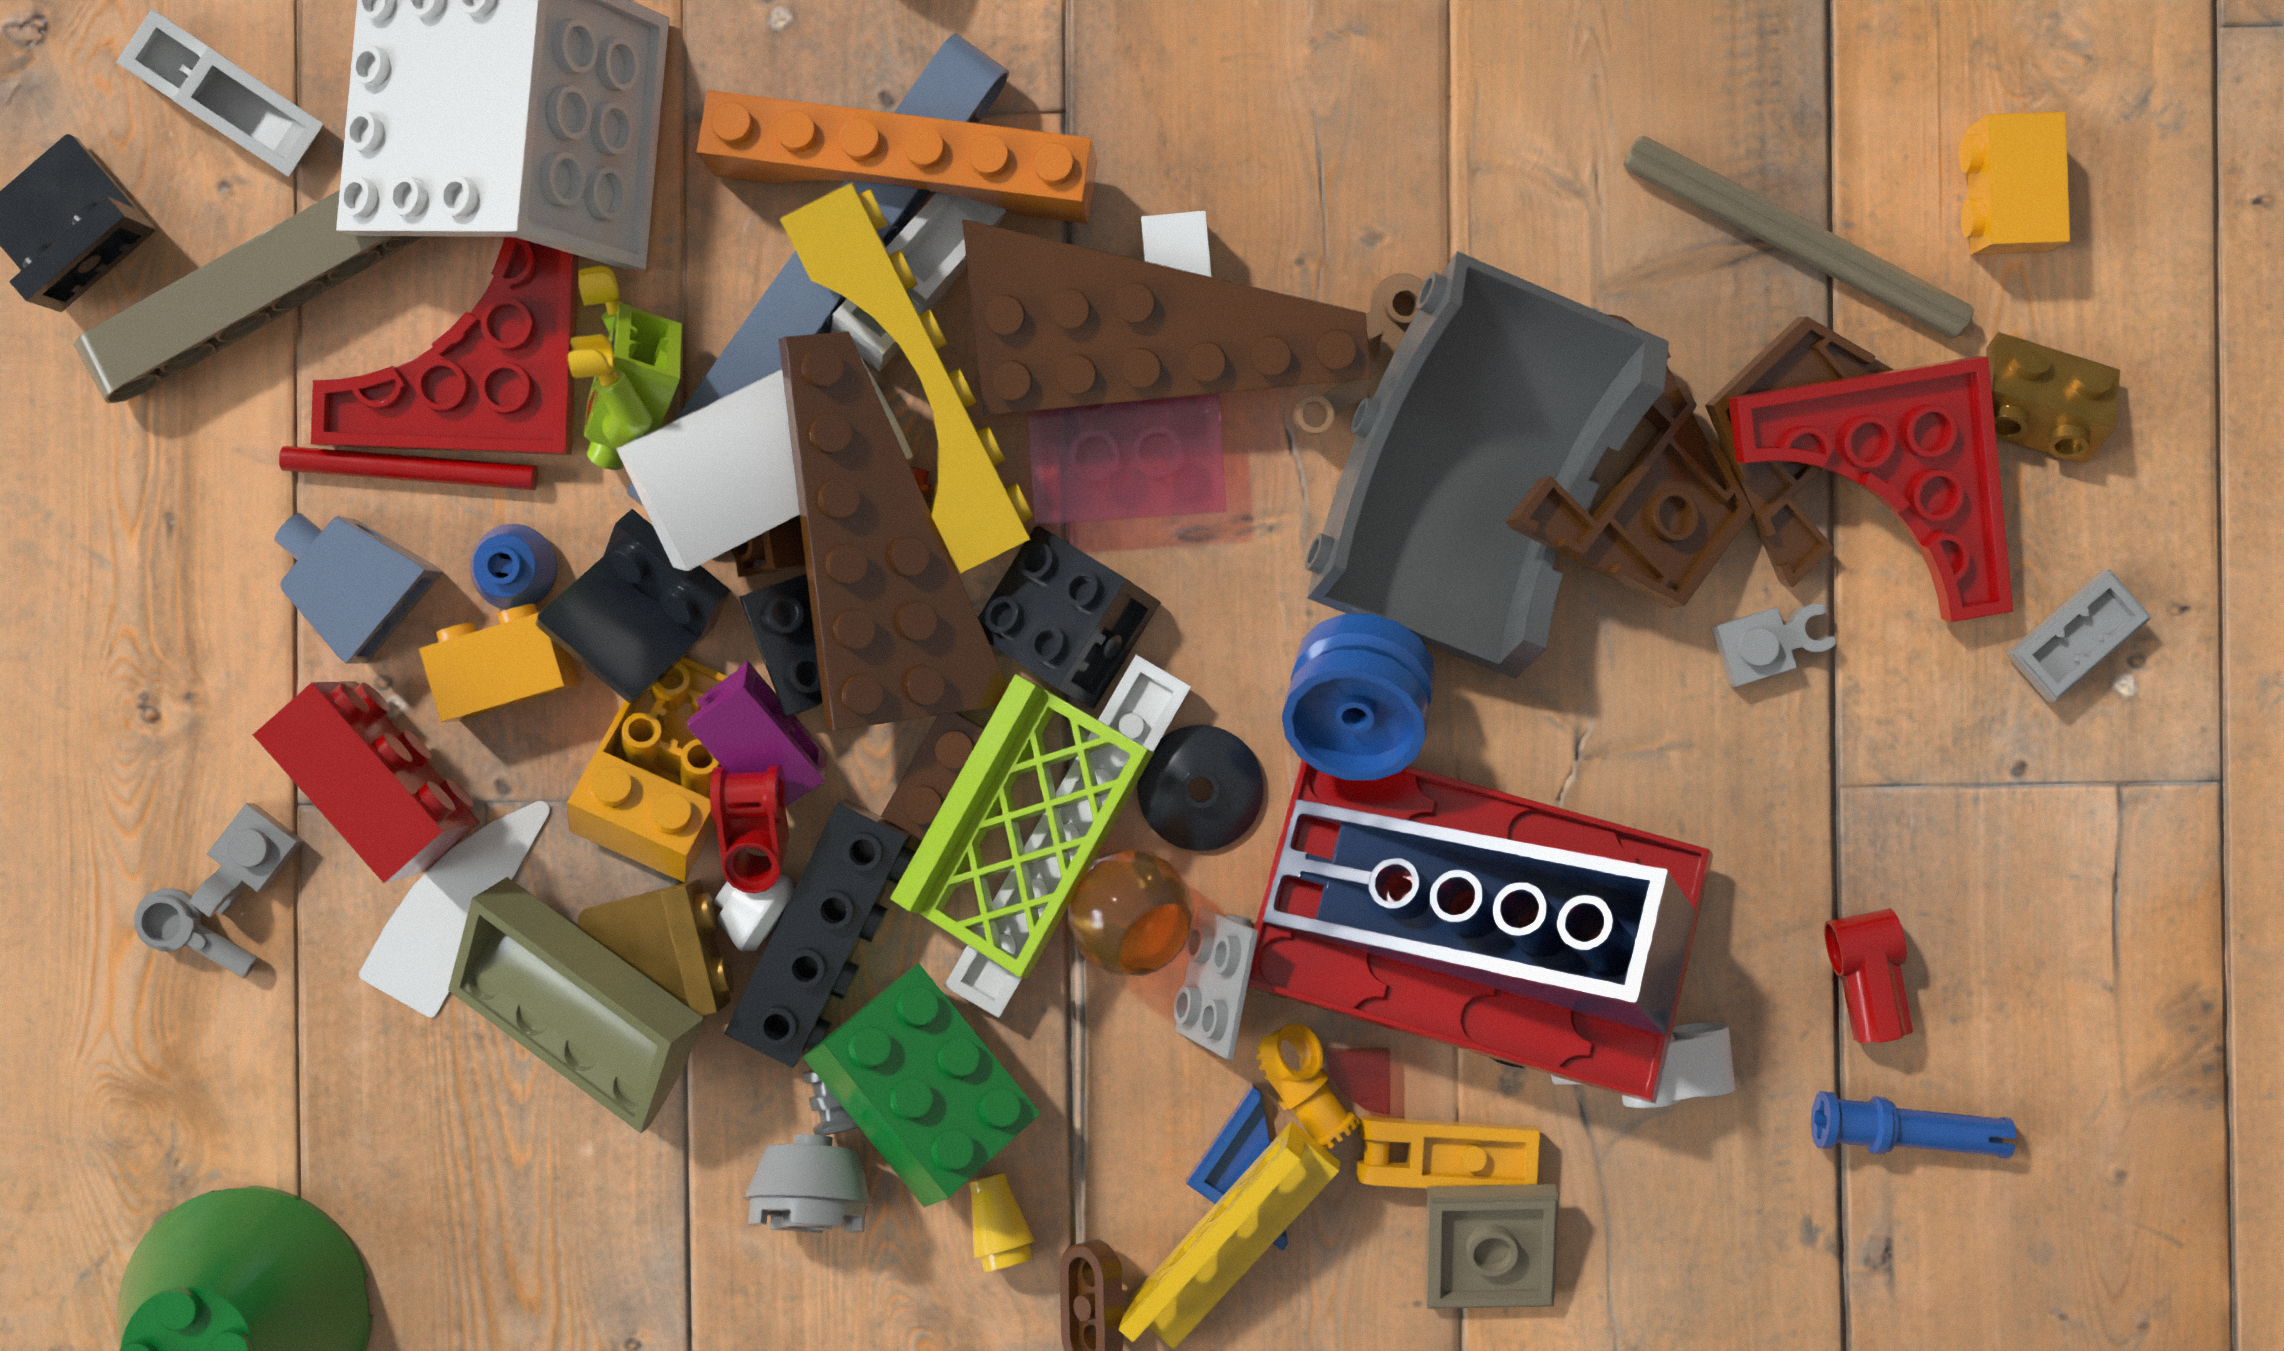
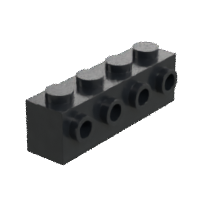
(819, 934)

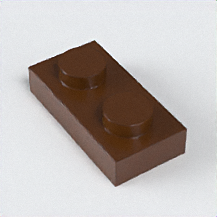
(932, 773)

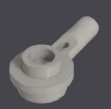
(169, 921)

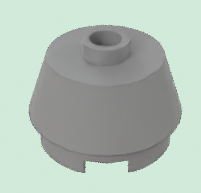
(809, 1187)

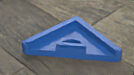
(1234, 1151)

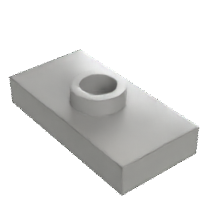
(2078, 635)

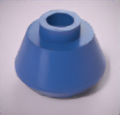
(529, 570)

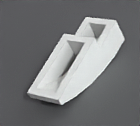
(220, 92)
(937, 258)

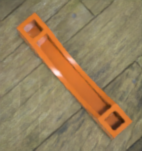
(809, 141)

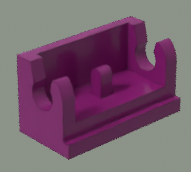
(749, 732)

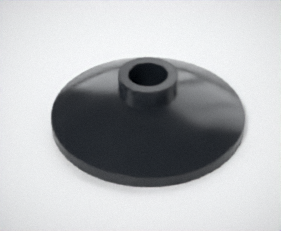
(1201, 753)

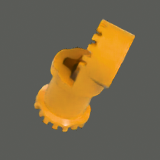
(1305, 1089)

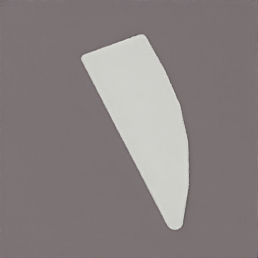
(423, 936)

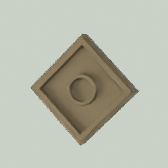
(1491, 1246)

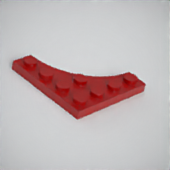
(485, 384)
(1919, 446)

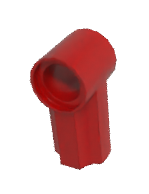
(1868, 958)

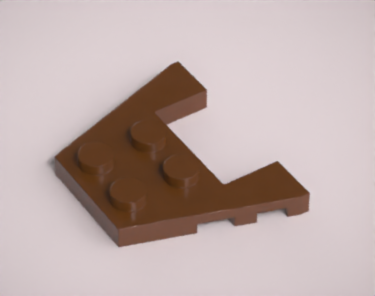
(1796, 357)
(1661, 519)

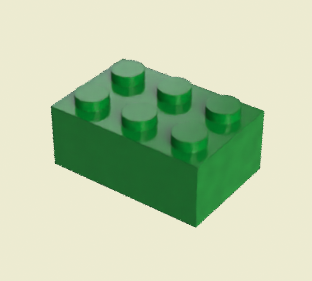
(922, 1086)

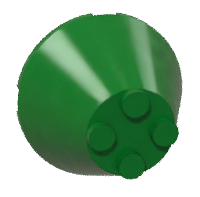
(244, 1276)

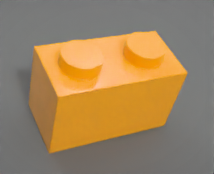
(2016, 183)
(494, 666)

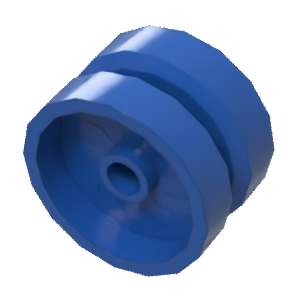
(1359, 697)

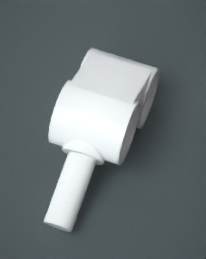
(1694, 1066)

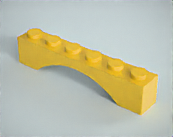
(845, 253)

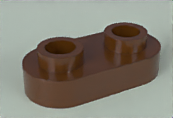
(1091, 1298)

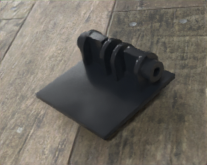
(786, 640)

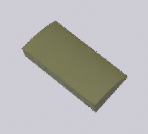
(572, 1002)

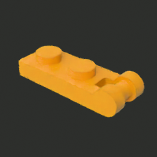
(1447, 1153)

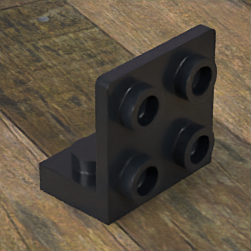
(66, 225)
(634, 611)
(1066, 616)

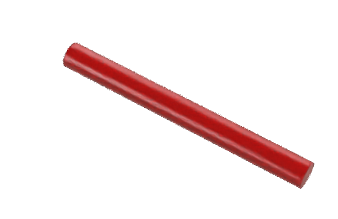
(408, 468)

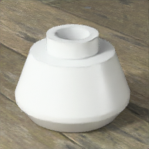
(751, 916)

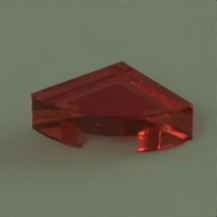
(1362, 1075)

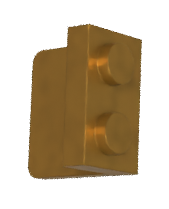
(667, 940)

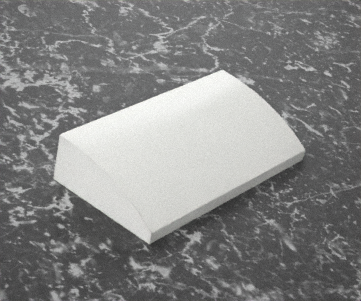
(722, 472)

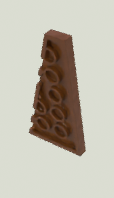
(882, 588)

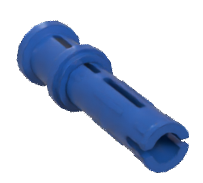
(1883, 1126)

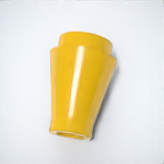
(999, 1226)

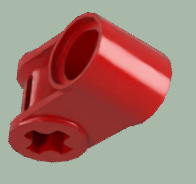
(750, 814)

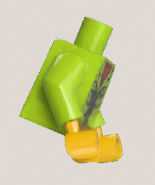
(632, 369)

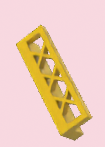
(1230, 1237)

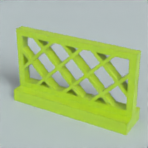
(972, 811)

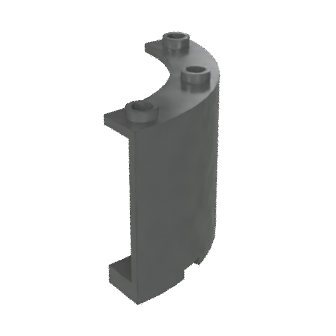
(1468, 416)

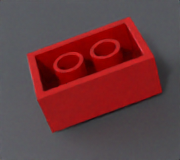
(368, 777)

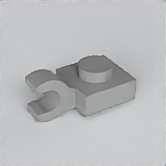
(250, 854)

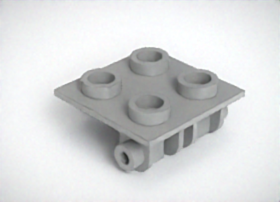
(1215, 981)

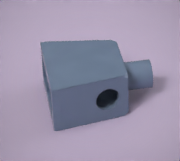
(352, 583)

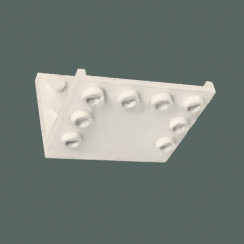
(505, 122)

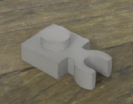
(1763, 644)

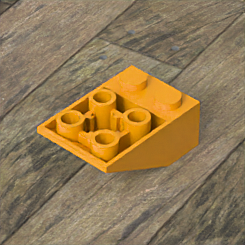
(652, 778)

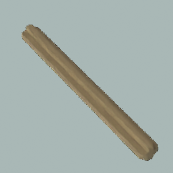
(1798, 237)

